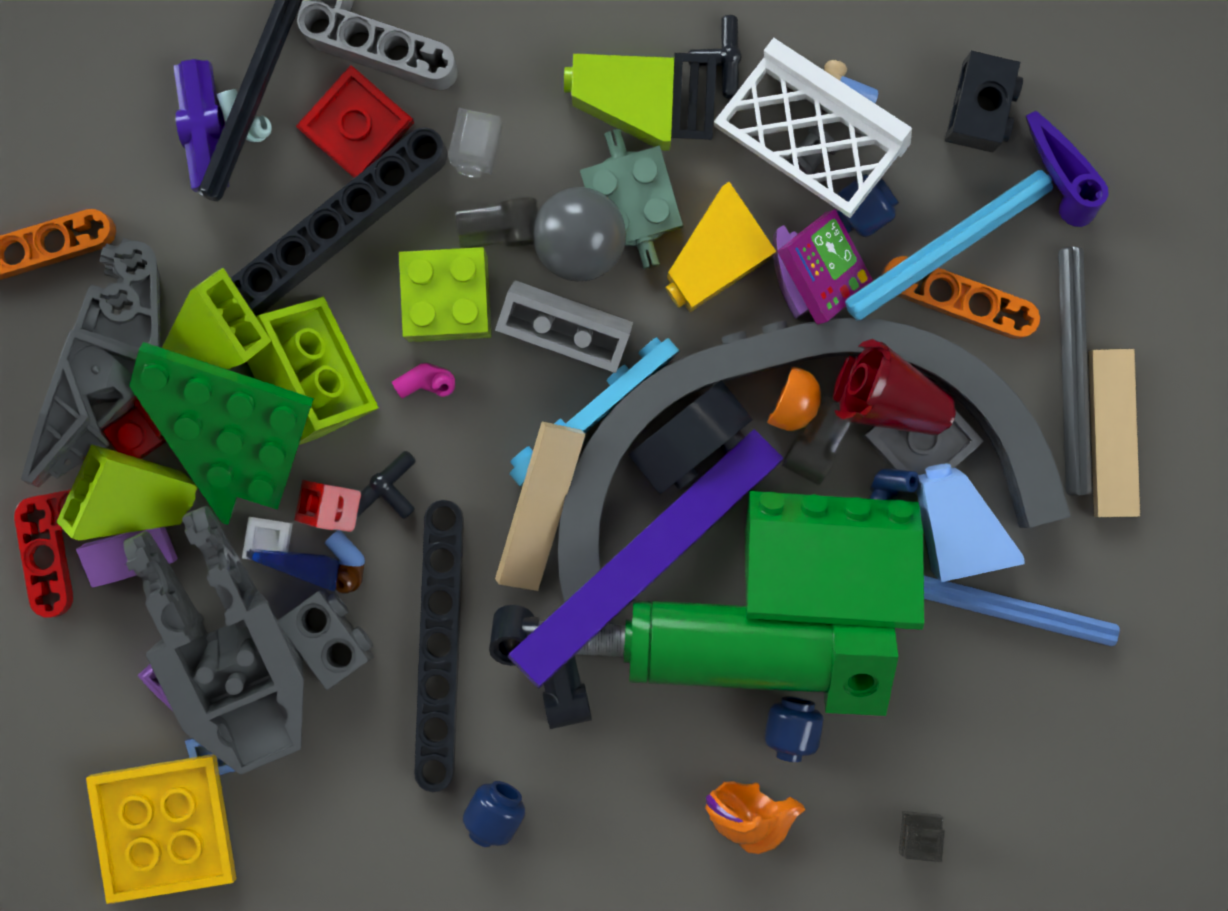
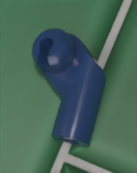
(890, 481)

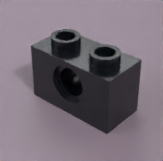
(987, 76)

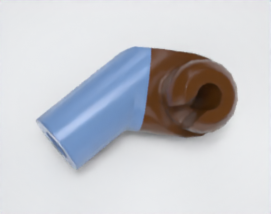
(350, 562)

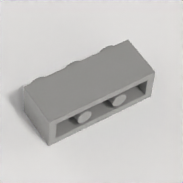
(564, 326)

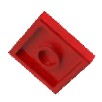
(355, 122)

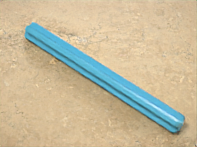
(949, 245)

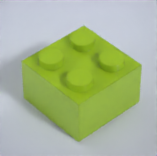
(445, 294)

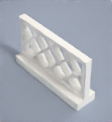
(842, 106)

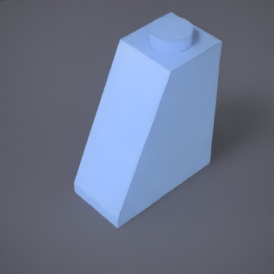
(960, 527)

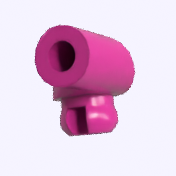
(425, 377)

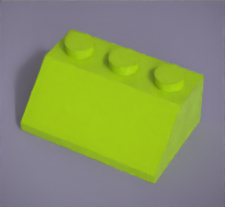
(313, 360)

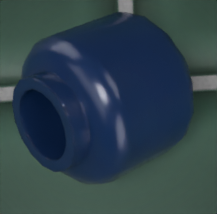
(873, 212)
(793, 728)
(494, 814)

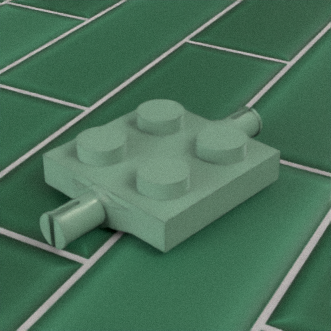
(640, 190)

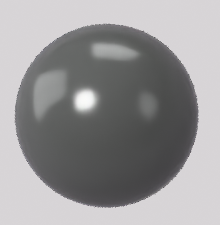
(579, 234)

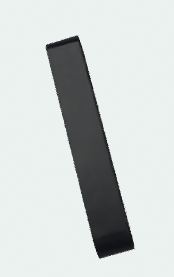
(340, 209)

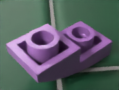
(789, 290)
(106, 559)

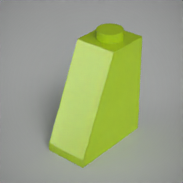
(625, 93)
(216, 325)
(124, 496)

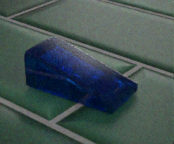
(309, 567)

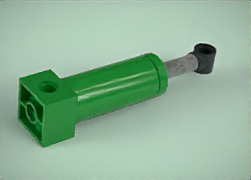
(726, 649)

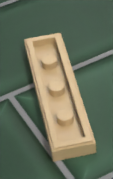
(1114, 433)
(540, 506)

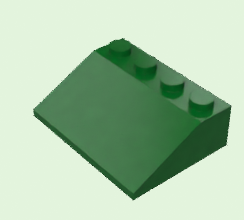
(834, 560)

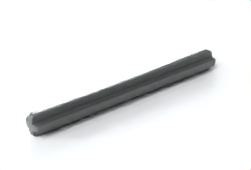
(1074, 371)

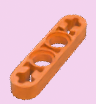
(34, 236)
(958, 303)

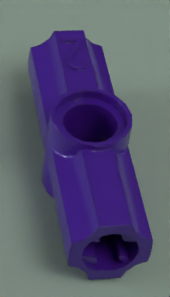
(199, 117)

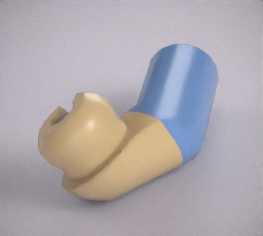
(839, 69)

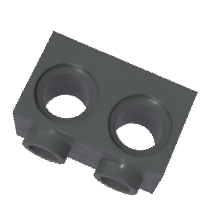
(318, 645)

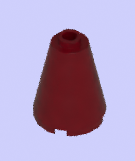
(890, 393)

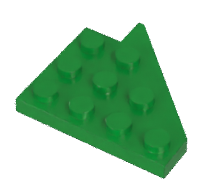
(222, 426)

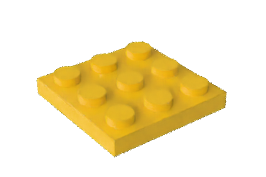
(161, 828)

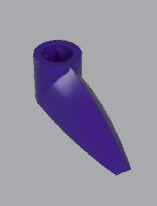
(1074, 176)

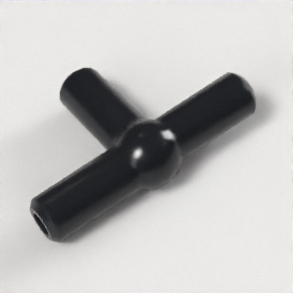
(727, 56)
(382, 485)

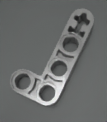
(381, 40)

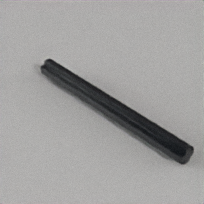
(248, 99)

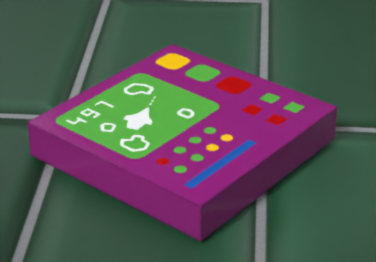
(825, 266)

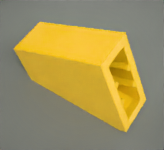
(719, 252)

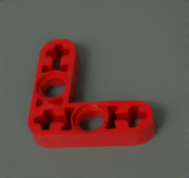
(52, 505)

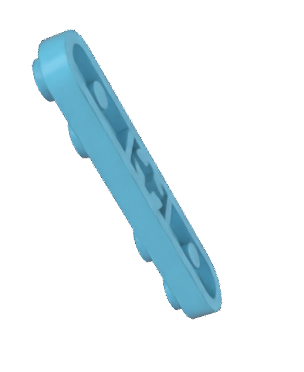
(654, 357)

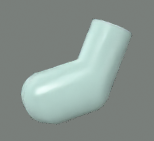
(261, 125)

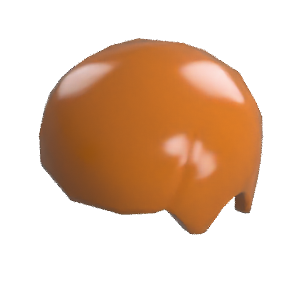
(797, 401)

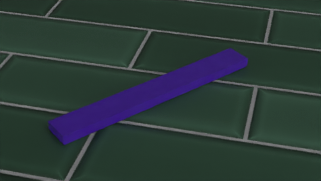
(644, 559)

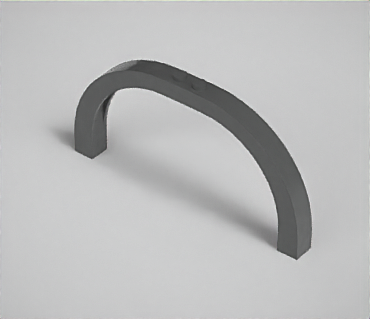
(988, 398)

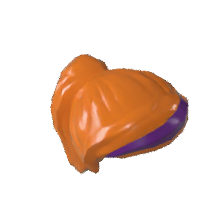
(750, 816)

